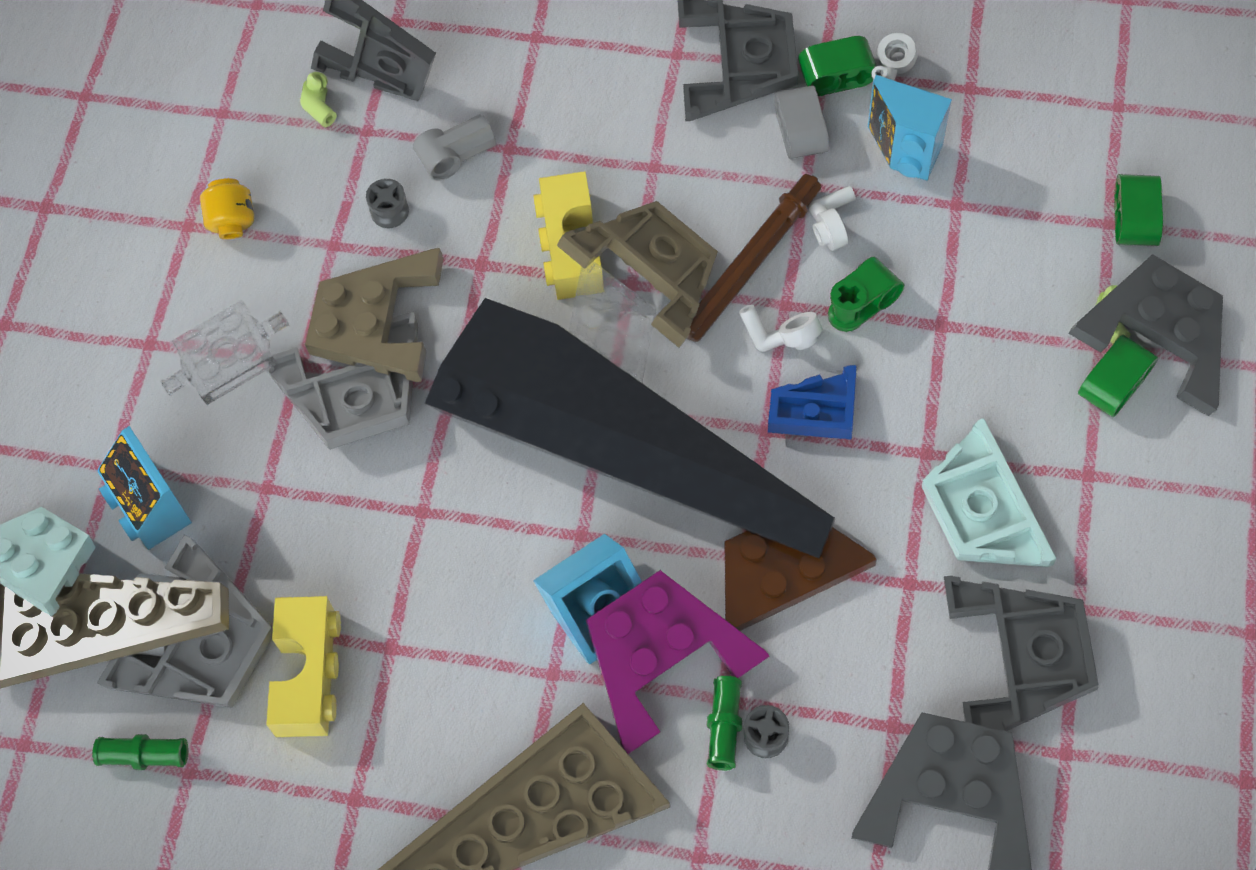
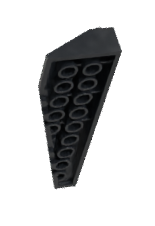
(575, 404)

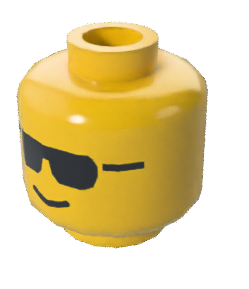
(227, 208)

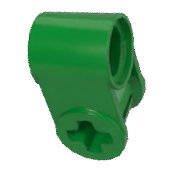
(863, 295)

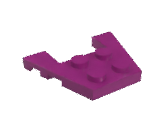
(651, 633)

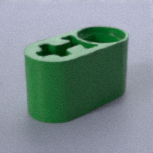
(837, 65)
(1138, 210)
(1117, 375)

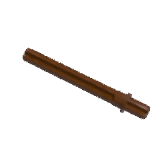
(791, 207)

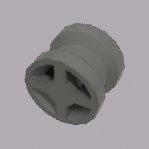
(387, 193)
(766, 721)

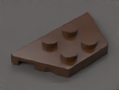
(771, 577)

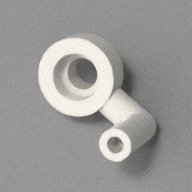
(887, 48)
(829, 226)
(796, 332)

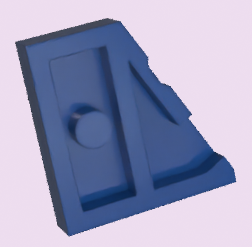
(815, 406)

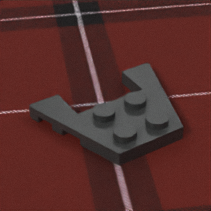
(754, 50)
(382, 54)
(1172, 313)
(1042, 650)
(957, 771)

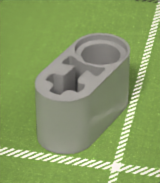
(801, 122)

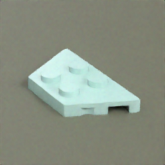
(984, 506)
(41, 557)

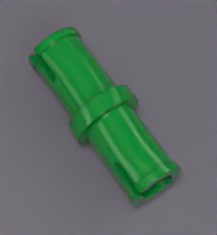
(724, 723)
(140, 752)

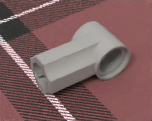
(444, 151)

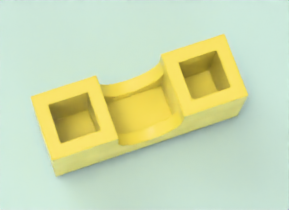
(566, 207)
(304, 703)

